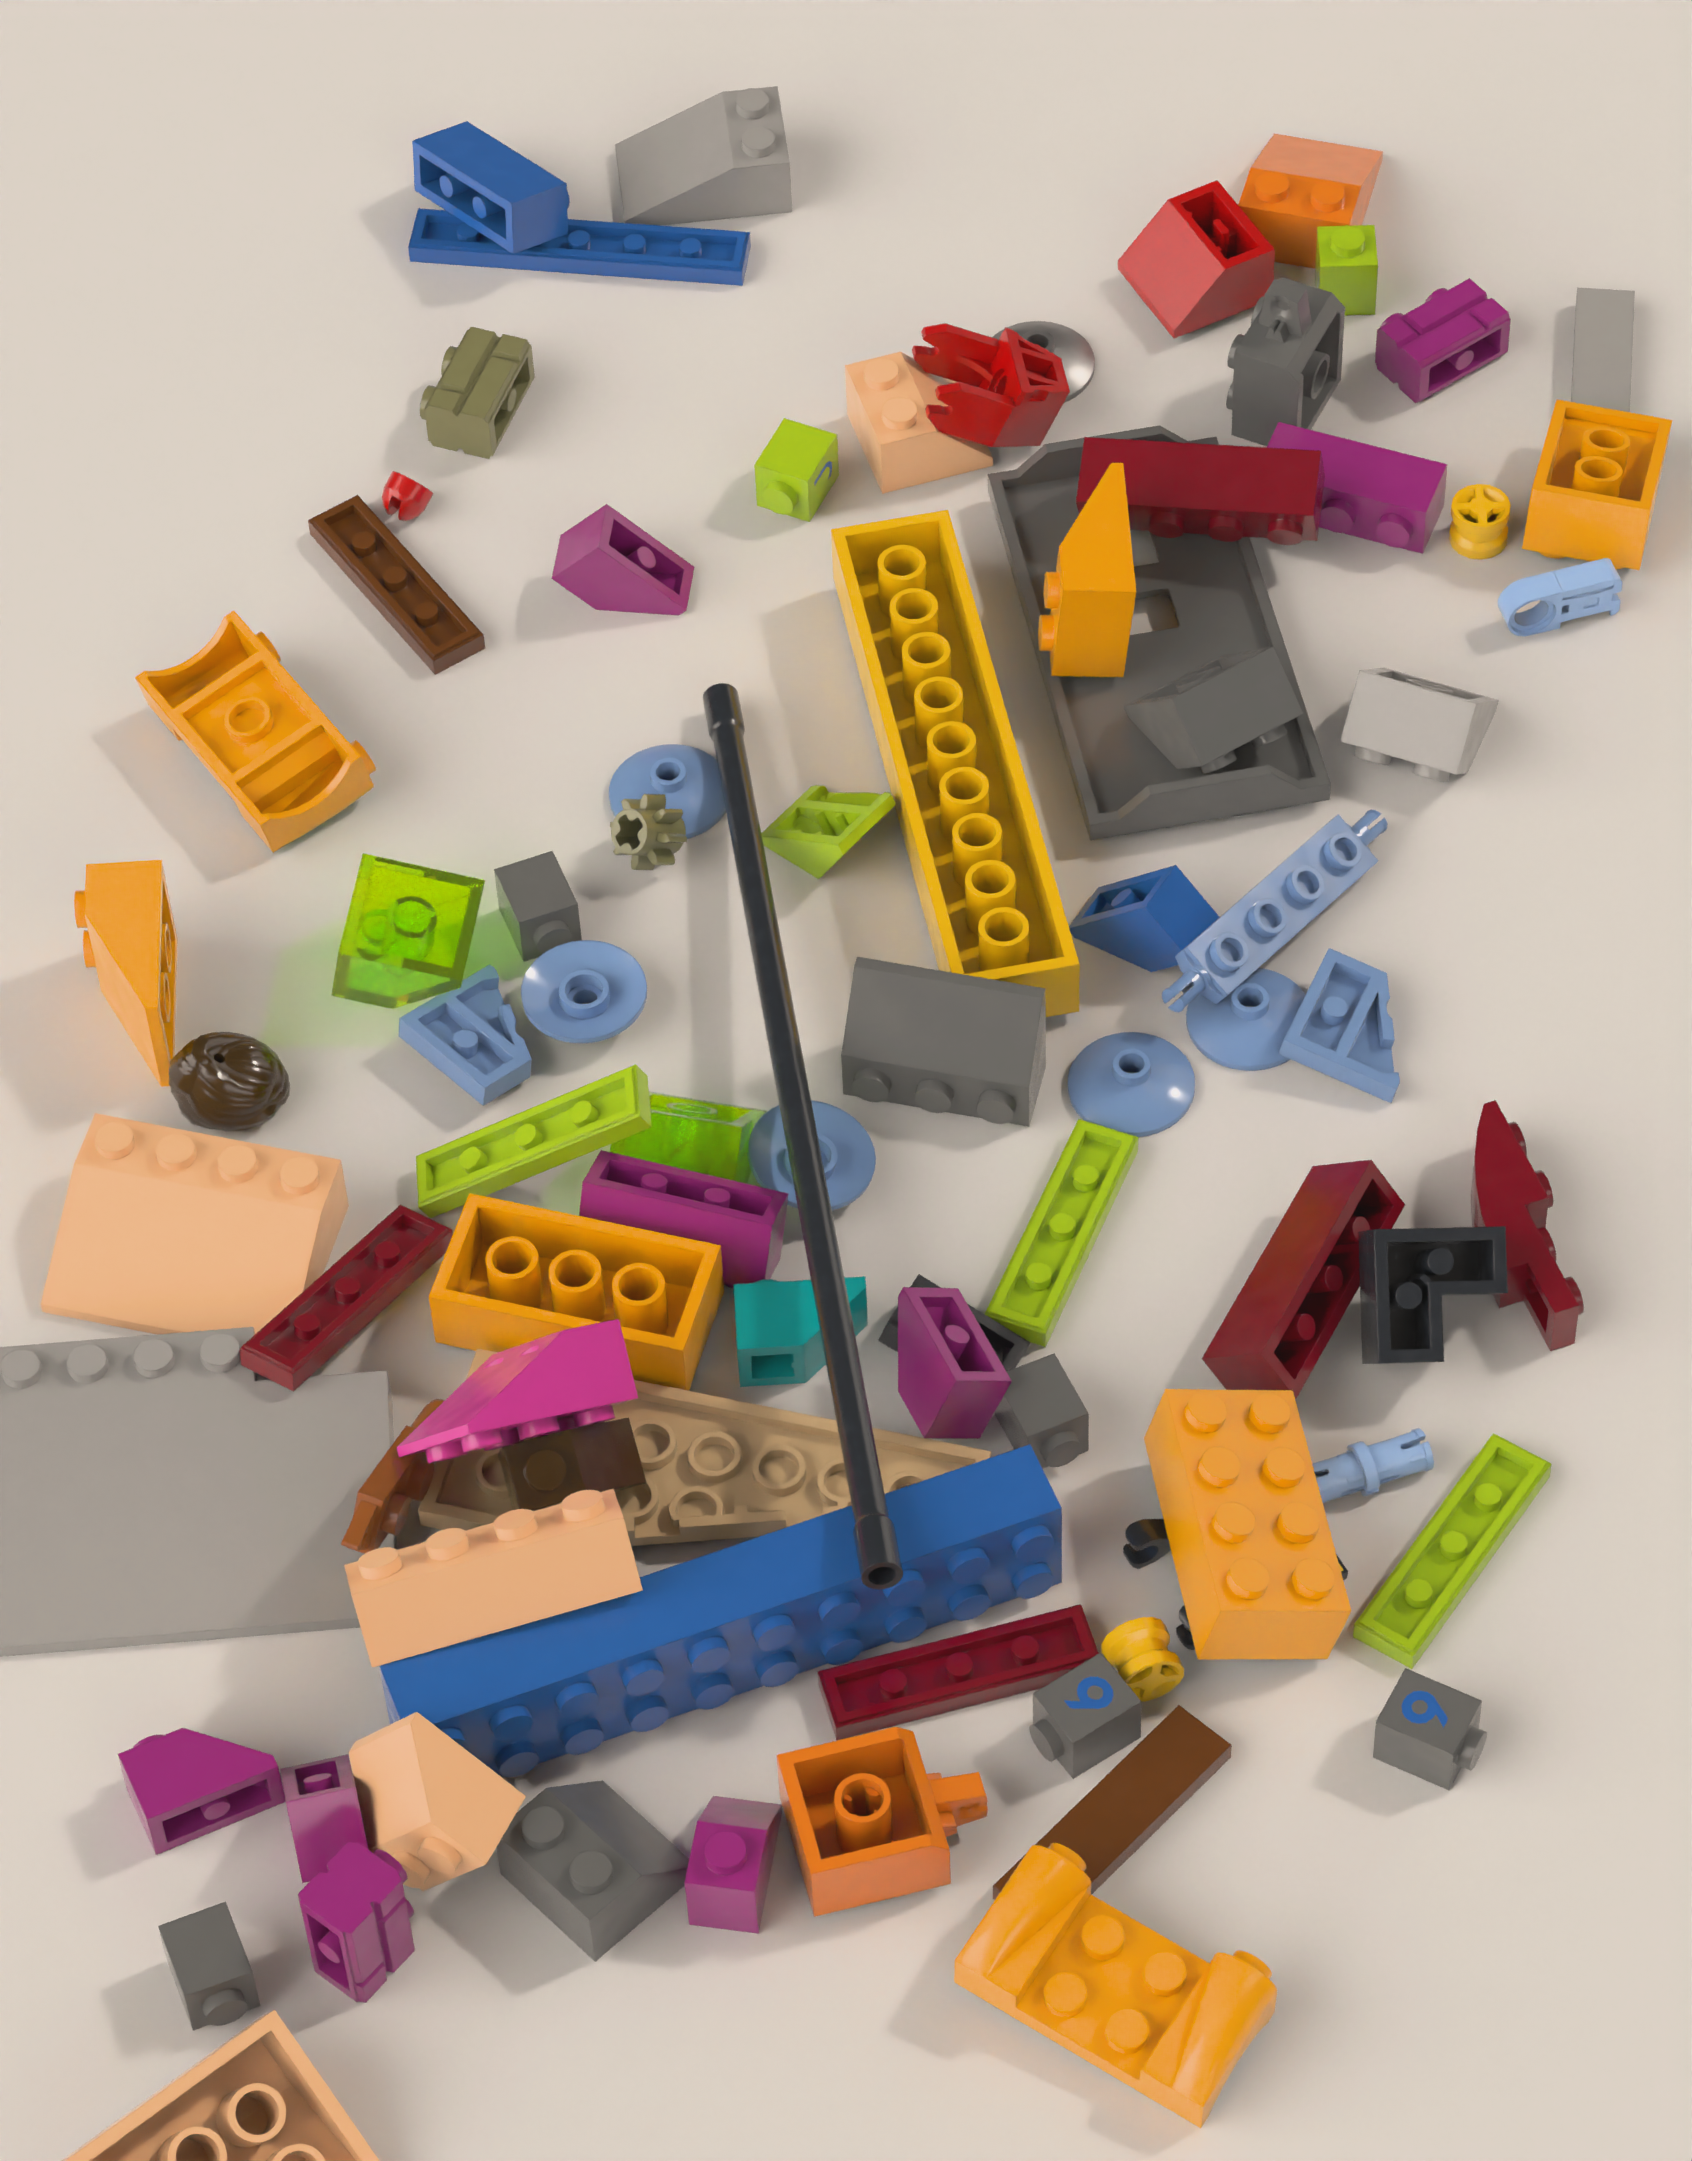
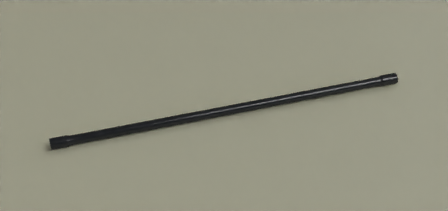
(873, 1528)

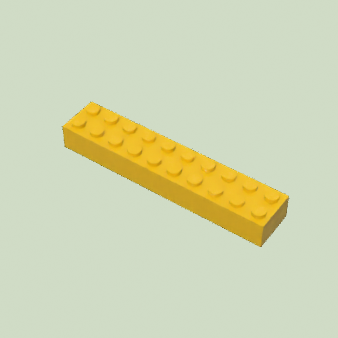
(952, 757)

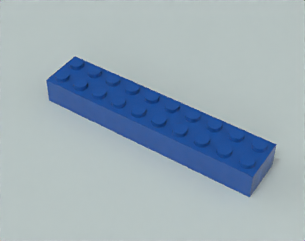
(738, 1620)

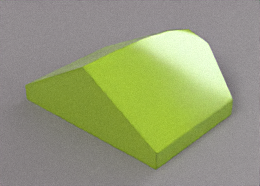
(824, 826)

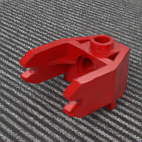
(1002, 389)

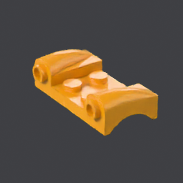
(259, 734)
(1115, 1985)

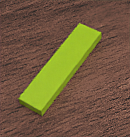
(533, 1141)
(1062, 1231)
(1452, 1551)

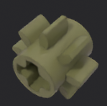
(648, 831)

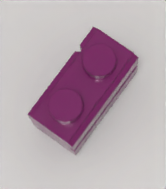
(1442, 340)
(358, 1920)

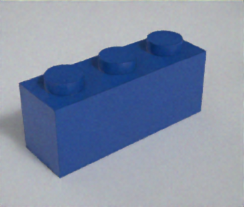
(490, 187)

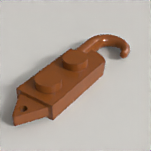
(388, 1491)

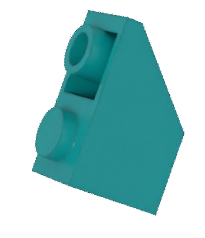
(781, 1331)

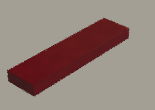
(346, 1298)
(955, 1672)

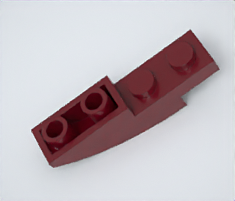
(1516, 1196)

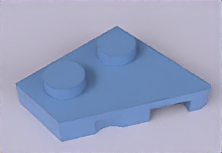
(1346, 1026)

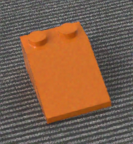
(1307, 186)

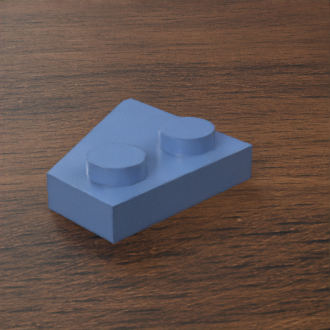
(471, 1037)

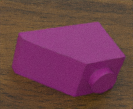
(621, 567)
(946, 1365)
(196, 1785)
(322, 1811)
(731, 1863)

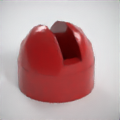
(406, 495)

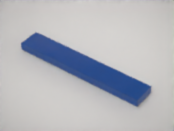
(591, 250)

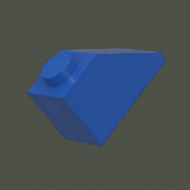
(1145, 918)

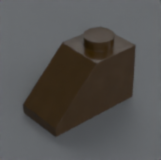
(570, 1461)

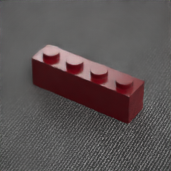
(1211, 488)
(1302, 1280)

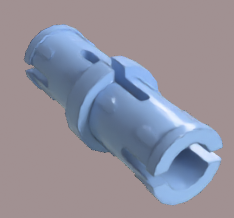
(1370, 1466)

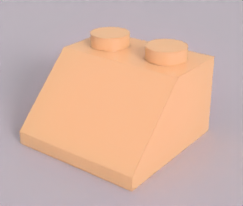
(891, 423)
(429, 1801)

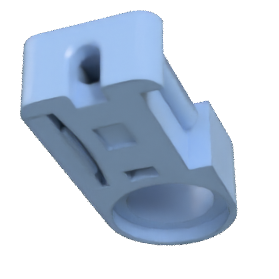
(1563, 597)

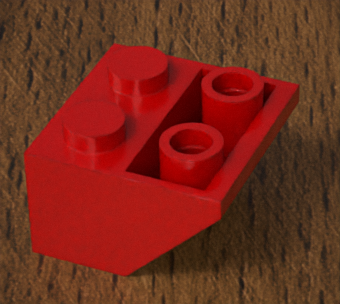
(1199, 260)

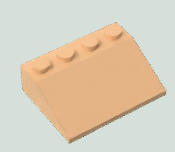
(189, 1229)
(492, 1576)
(239, 2103)

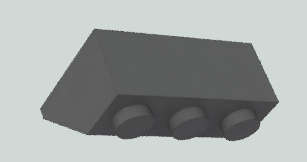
(944, 1041)

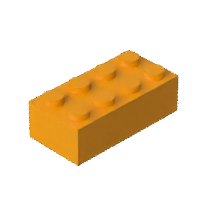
(541, 1271)
(1246, 1525)

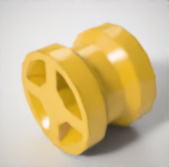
(1479, 521)
(1142, 1657)

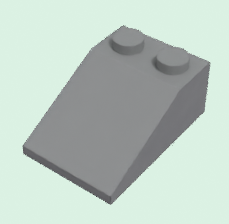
(708, 162)

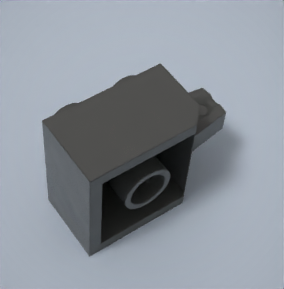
(1285, 360)

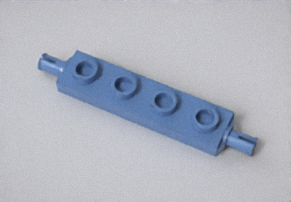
(1275, 910)

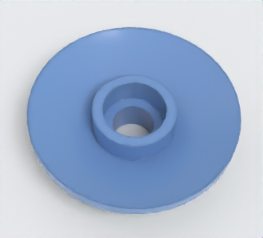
(680, 773)
(580, 974)
(1246, 1035)
(1137, 1101)
(844, 1148)

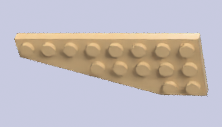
(708, 1468)

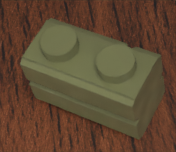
(477, 392)

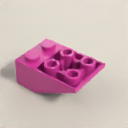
(531, 1393)

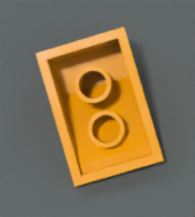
(1596, 484)
(1092, 588)
(134, 952)

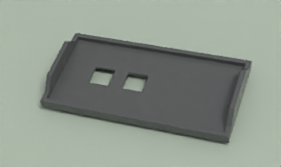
(1219, 611)

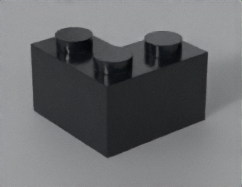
(1405, 1281)

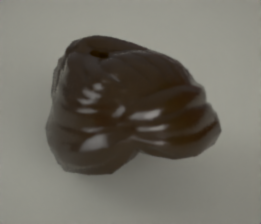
(228, 1081)

